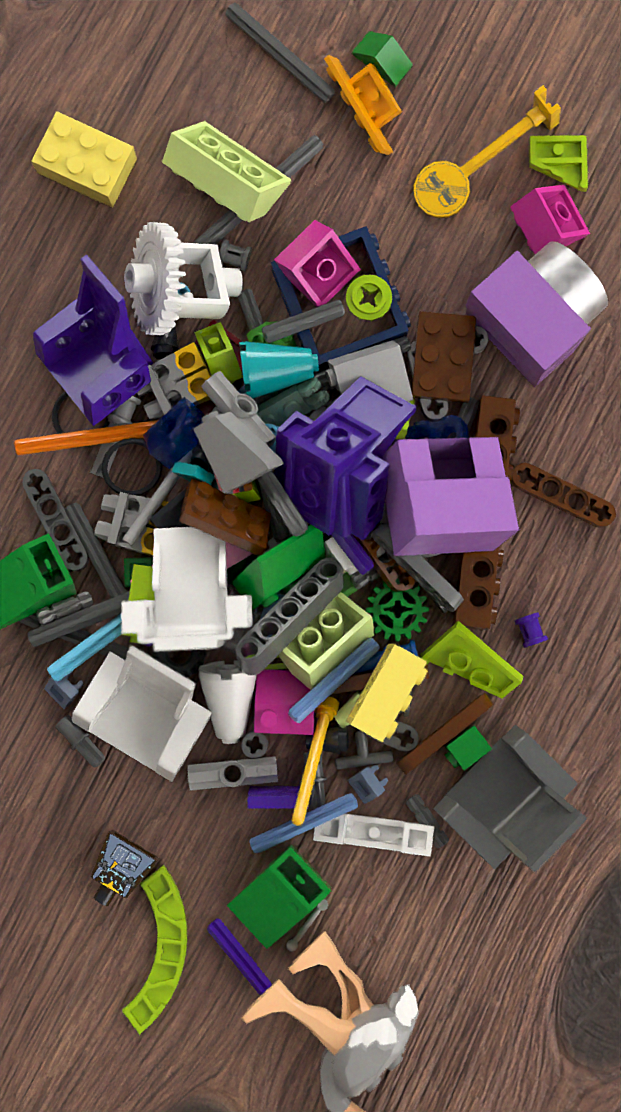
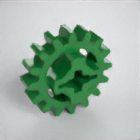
(397, 623)

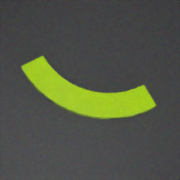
(169, 953)

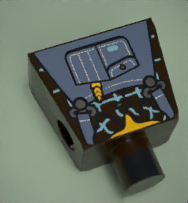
(120, 867)

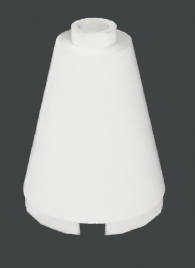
(228, 698)

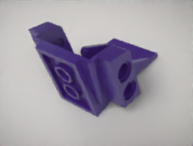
(94, 348)
(336, 462)

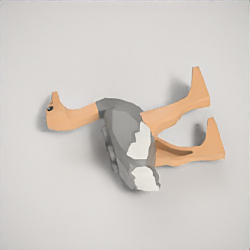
(357, 1044)

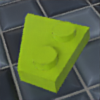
(561, 158)

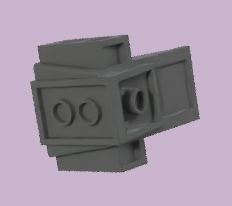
(513, 803)

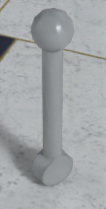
(292, 945)

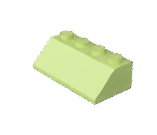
(225, 170)

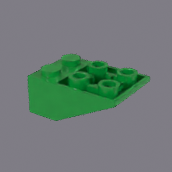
(32, 580)
(279, 896)

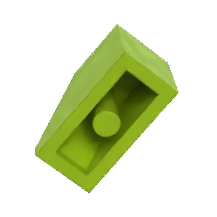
(218, 352)

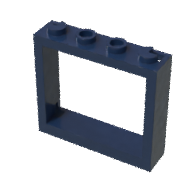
(380, 269)

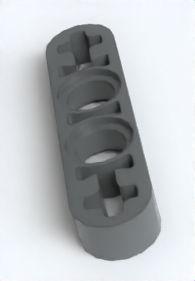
(53, 521)
(421, 571)

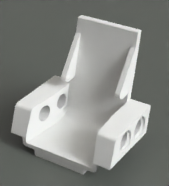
(190, 594)
(143, 711)

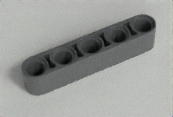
(287, 628)

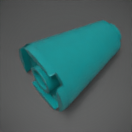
(275, 367)

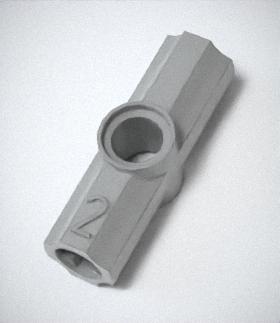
(241, 405)
(213, 774)

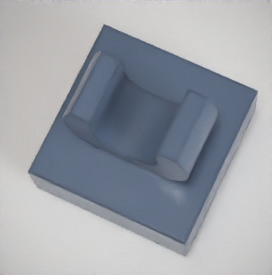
(63, 691)
(367, 784)

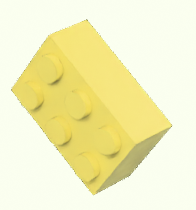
(84, 159)
(387, 692)

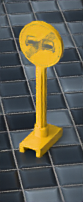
(444, 186)

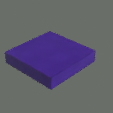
(272, 796)

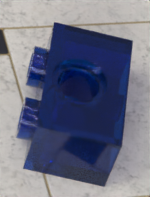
(174, 433)

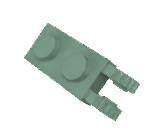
(285, 404)

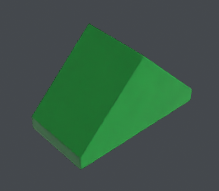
(385, 54)

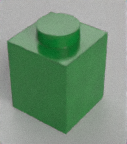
(466, 748)

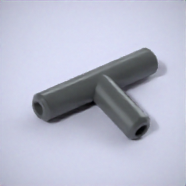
(363, 756)

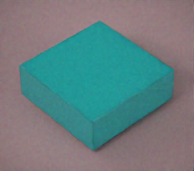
(190, 471)

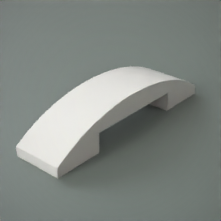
(377, 833)

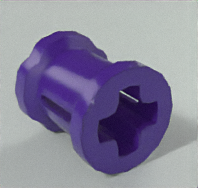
(531, 630)

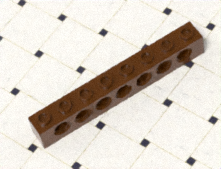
(490, 410)

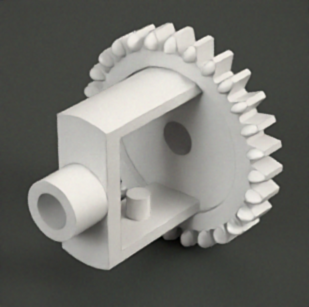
(155, 280)

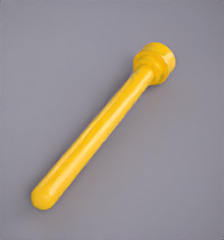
(325, 713)

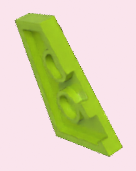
(469, 657)

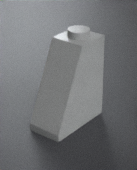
(379, 364)
(234, 450)

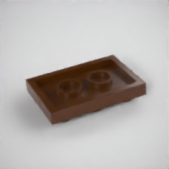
(443, 357)
(225, 517)

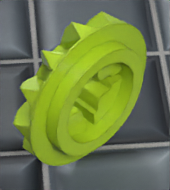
(370, 284)

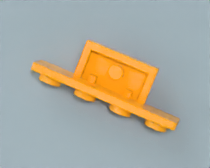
(369, 99)

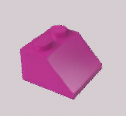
(549, 216)
(317, 263)
(275, 695)

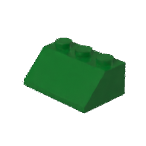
(281, 568)

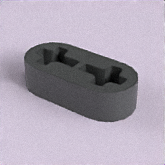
(395, 742)

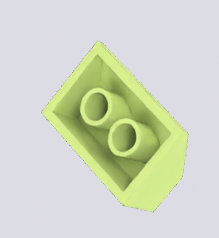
(327, 640)

